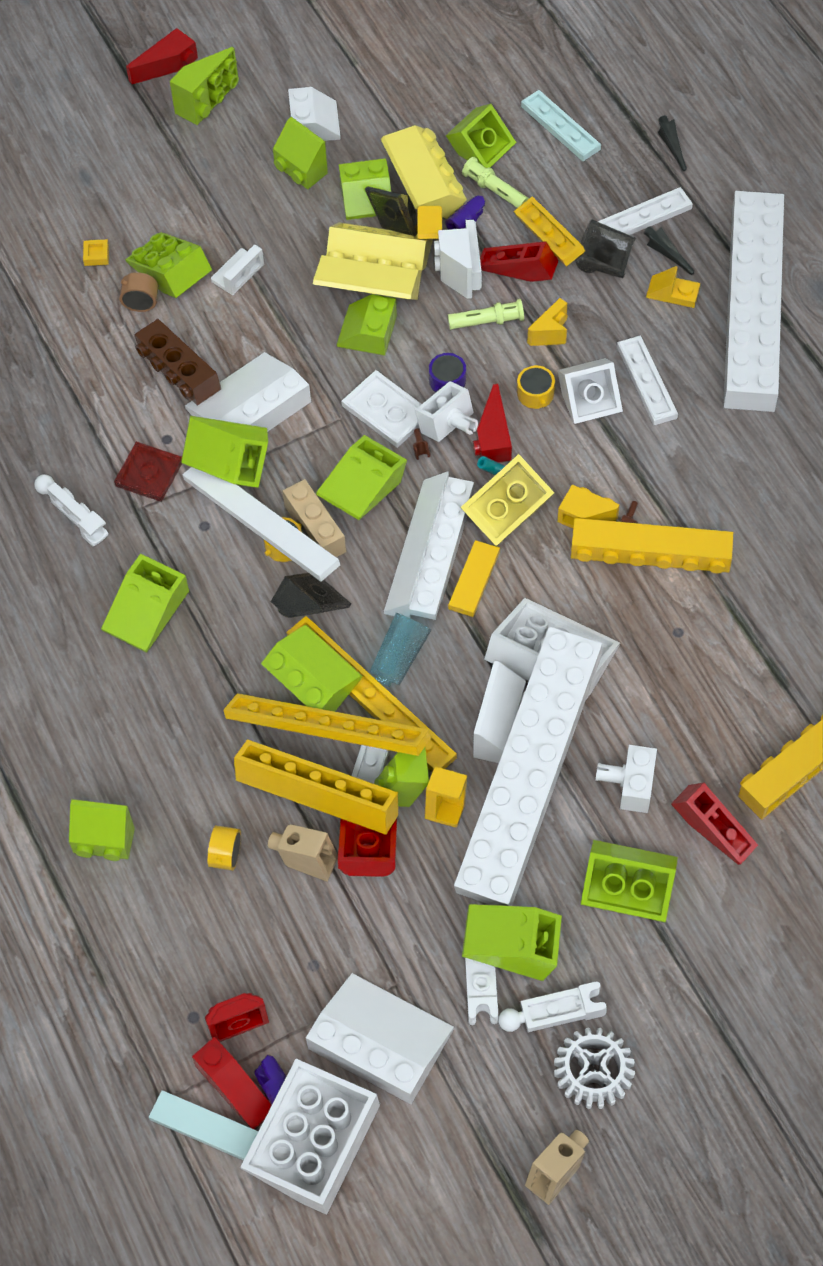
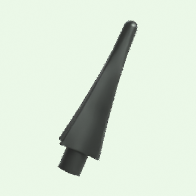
(669, 135)
(660, 242)

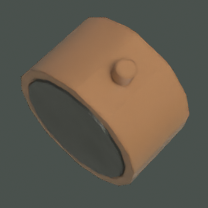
(138, 292)

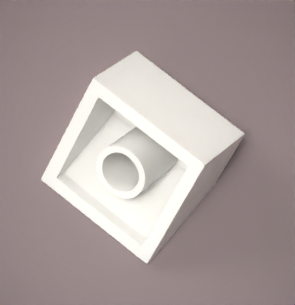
(315, 112)
(454, 260)
(590, 390)

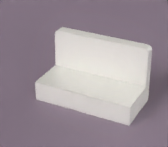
(238, 269)

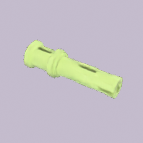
(487, 178)
(498, 314)

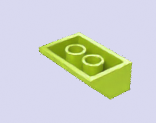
(312, 669)
(629, 880)

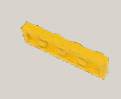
(548, 229)

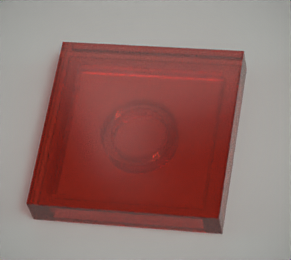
(148, 471)

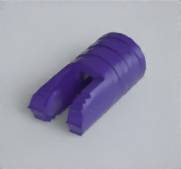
(469, 211)
(270, 1077)

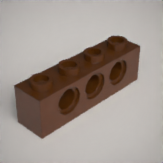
(177, 362)

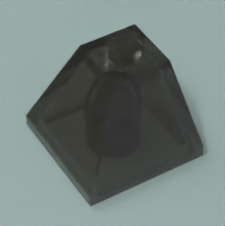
(393, 210)
(307, 595)

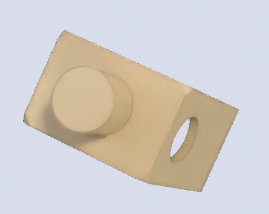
(305, 850)
(556, 1165)

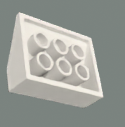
(256, 395)
(522, 633)
(379, 1037)
(311, 1135)

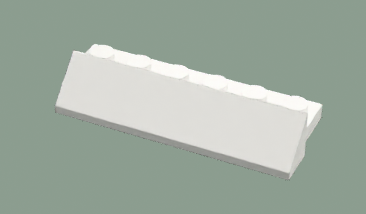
(430, 547)

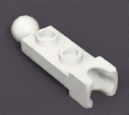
(89, 522)
(481, 990)
(554, 1009)

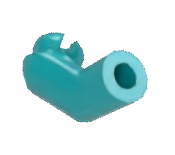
(489, 465)

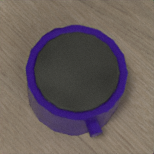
(446, 368)

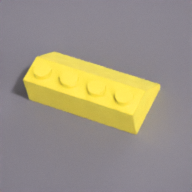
(424, 169)
(378, 244)
(368, 277)

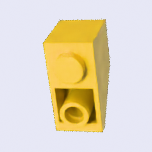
(586, 505)

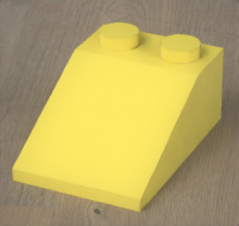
(507, 500)

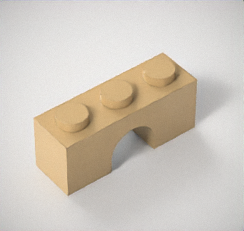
(309, 511)

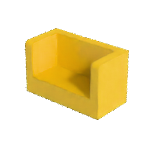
(445, 797)

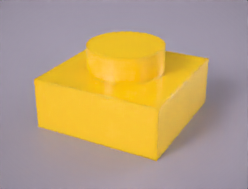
(96, 252)

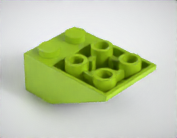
(203, 85)
(171, 263)
(226, 450)
(363, 477)
(145, 602)
(513, 938)

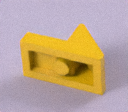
(429, 221)
(673, 290)
(548, 327)

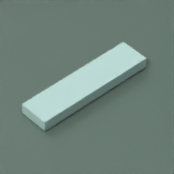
(561, 125)
(203, 1125)

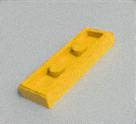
(474, 578)

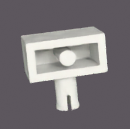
(446, 411)
(634, 777)

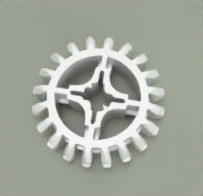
(579, 1049)

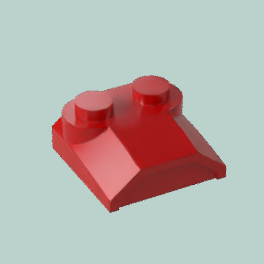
(366, 850)
(236, 1016)

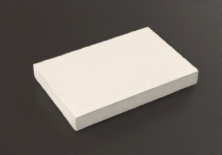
(384, 408)

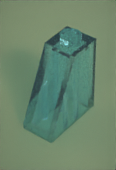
(399, 649)

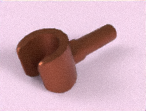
(420, 447)
(628, 517)

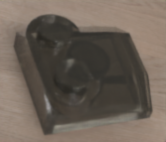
(605, 250)

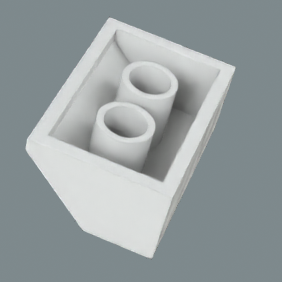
(497, 712)

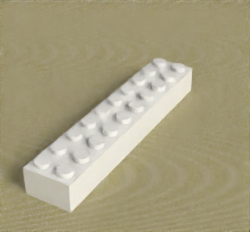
(754, 302)
(528, 768)

